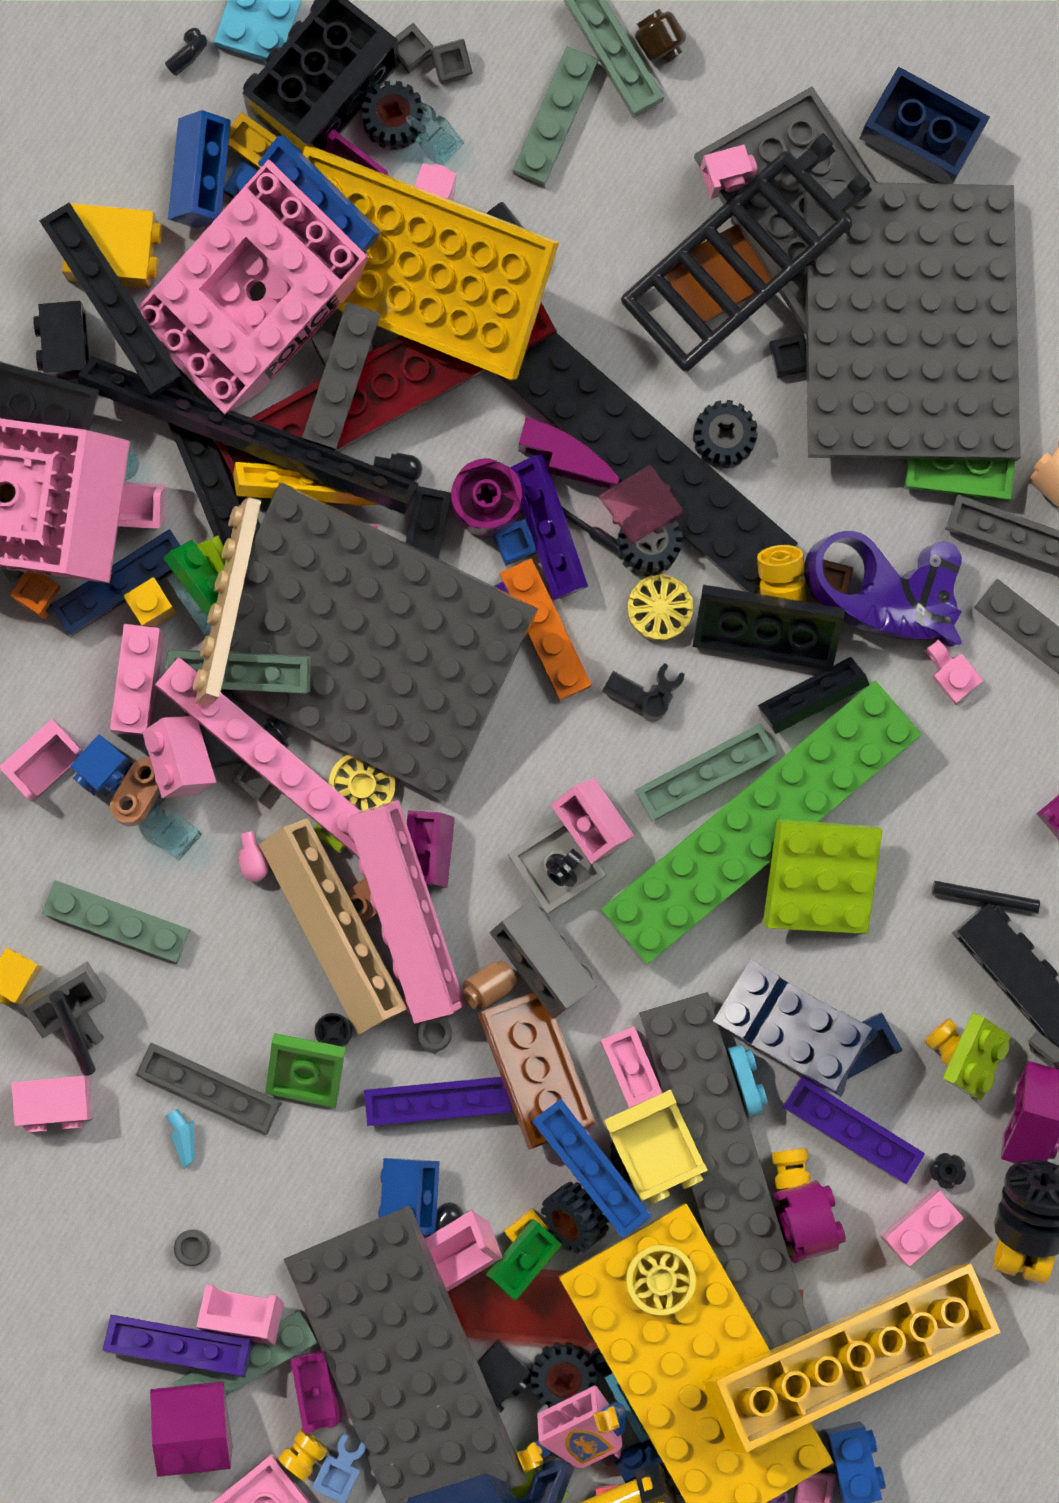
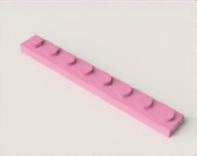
(262, 754)

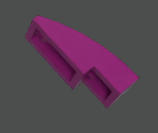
(567, 455)

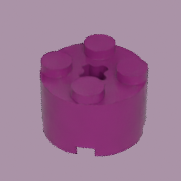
(498, 481)
(808, 1220)

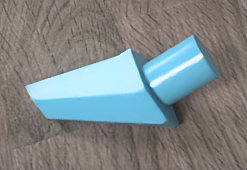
(182, 1137)

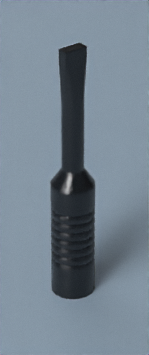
(595, 533)

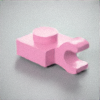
(955, 675)

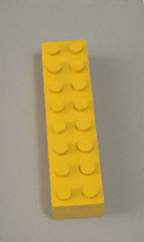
(850, 1358)

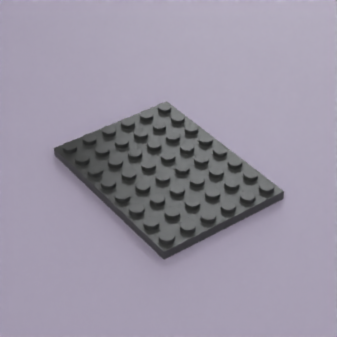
(914, 326)
(394, 637)

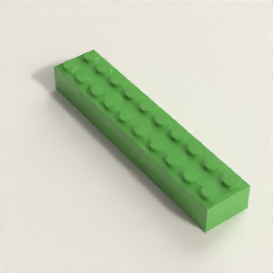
(742, 833)

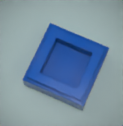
(515, 543)

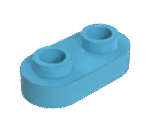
(752, 1094)

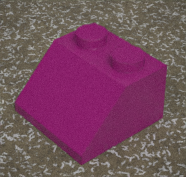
(190, 1429)

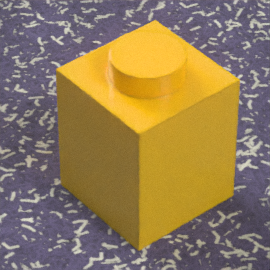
(150, 604)
(16, 976)

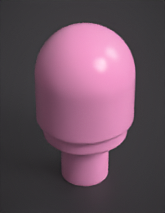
(251, 859)

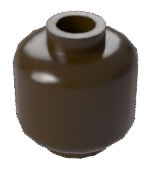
(660, 36)

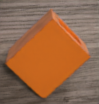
(35, 593)

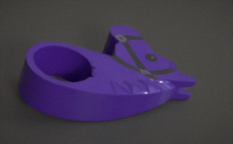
(889, 605)

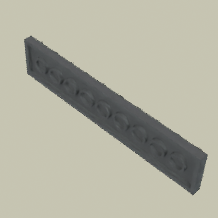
(733, 1190)

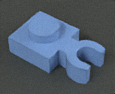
(338, 1473)

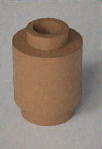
(489, 985)

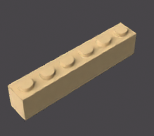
(332, 926)

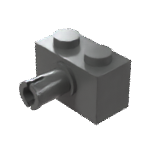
(83, 993)

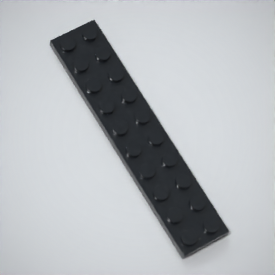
(628, 438)

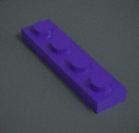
(549, 528)
(436, 1101)
(853, 1130)
(177, 1346)

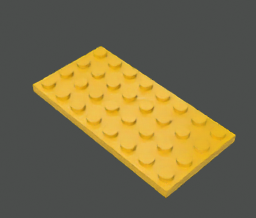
(444, 268)
(669, 1356)

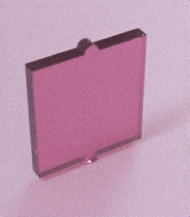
(641, 504)

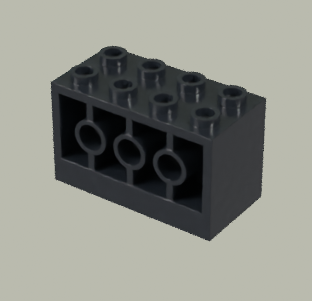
(321, 74)

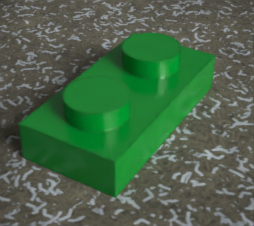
(194, 573)
(523, 1260)

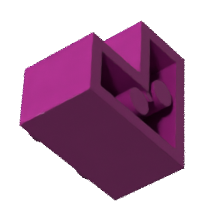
(1035, 1120)

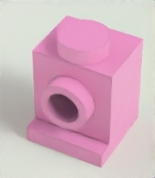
(727, 170)

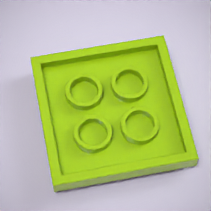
(822, 876)

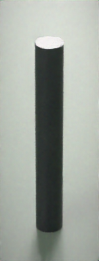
(985, 896)
(72, 1033)

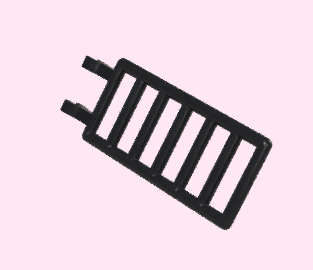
(799, 169)

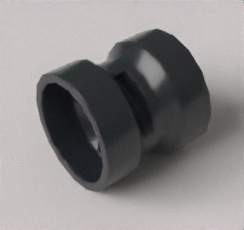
(329, 1028)

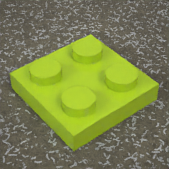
(977, 1057)

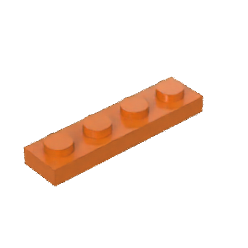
(547, 631)

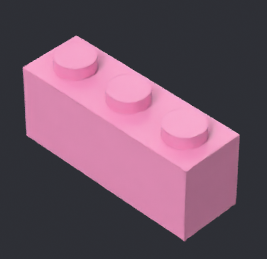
(136, 680)

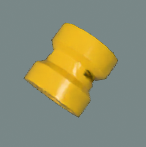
(944, 1039)
(791, 1176)
(303, 1455)

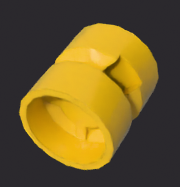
(782, 572)
(1012, 1262)

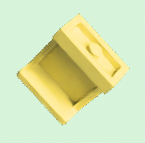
(656, 1147)

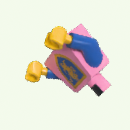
(578, 1431)

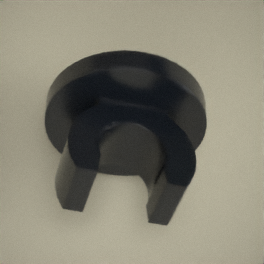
(562, 871)

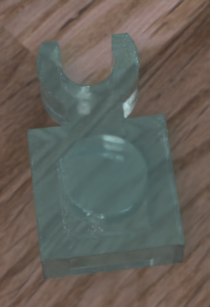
(437, 137)
(172, 832)

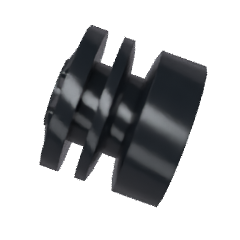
(1030, 1209)

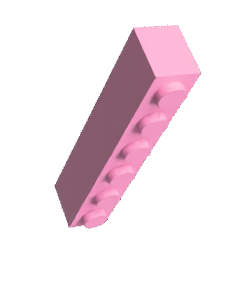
(405, 911)

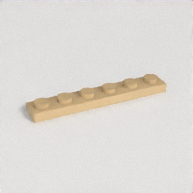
(224, 612)

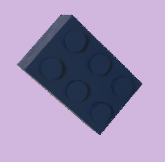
(924, 127)

